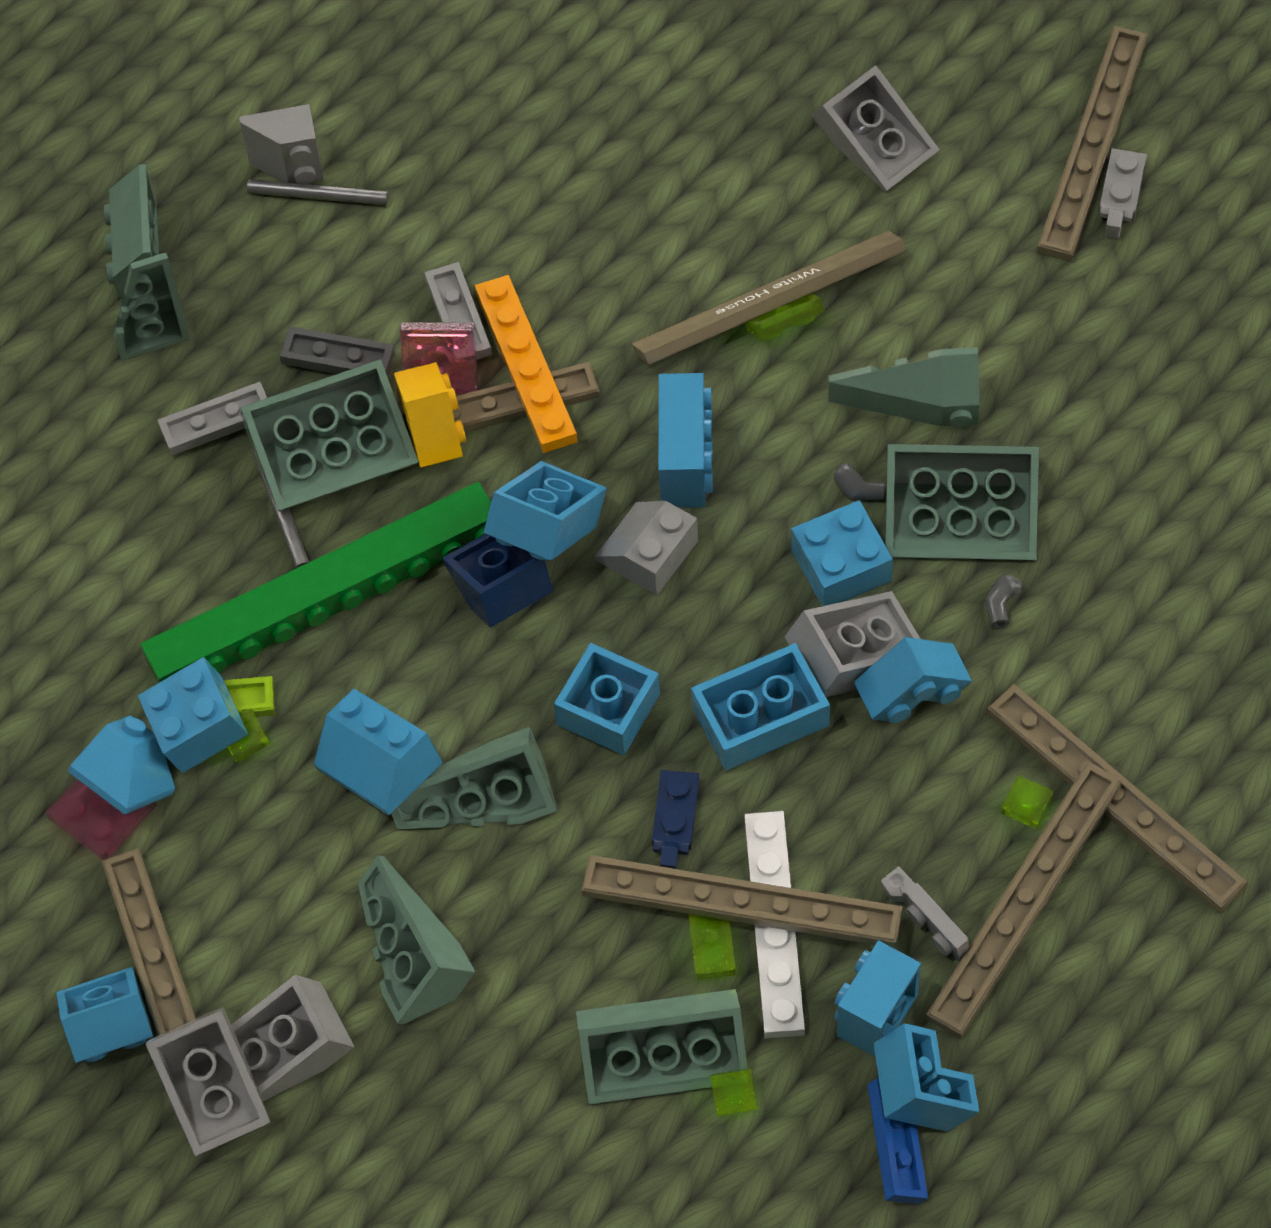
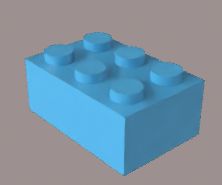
(685, 440)
(544, 511)
(760, 706)

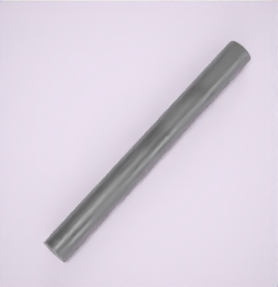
(317, 192)
(287, 527)

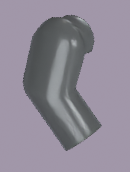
(854, 486)
(1003, 589)

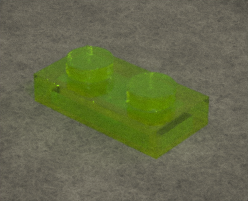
(794, 313)
(711, 947)

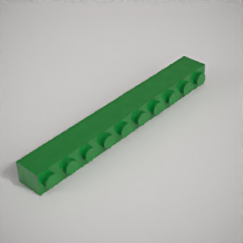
(322, 586)

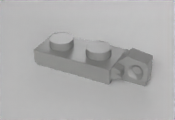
(1121, 189)
(926, 912)

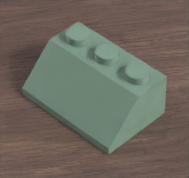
(132, 223)

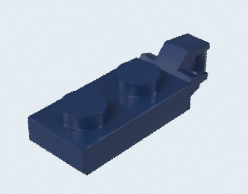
(675, 815)

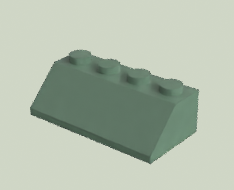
(660, 1045)

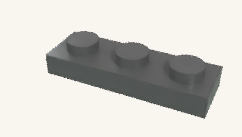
(332, 352)

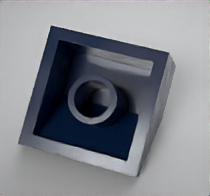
(497, 578)

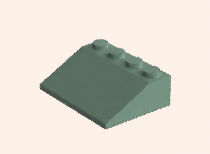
(328, 435)
(962, 501)

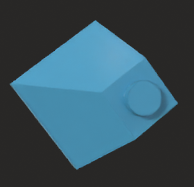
(125, 766)

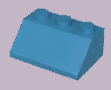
(374, 752)

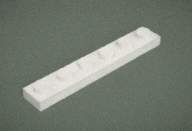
(775, 947)

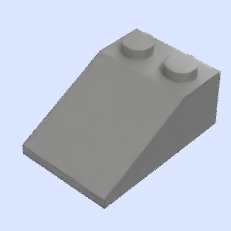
(876, 129)
(849, 638)
(291, 1036)
(208, 1081)

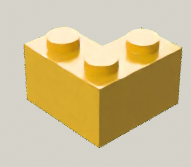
(429, 408)

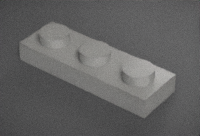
(456, 303)
(208, 420)

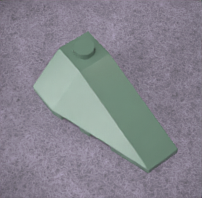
(149, 309)
(927, 391)
(486, 785)
(417, 952)

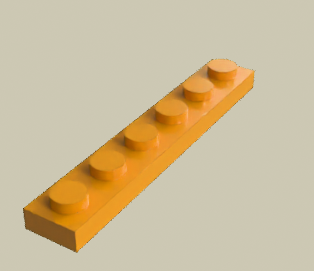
(526, 364)

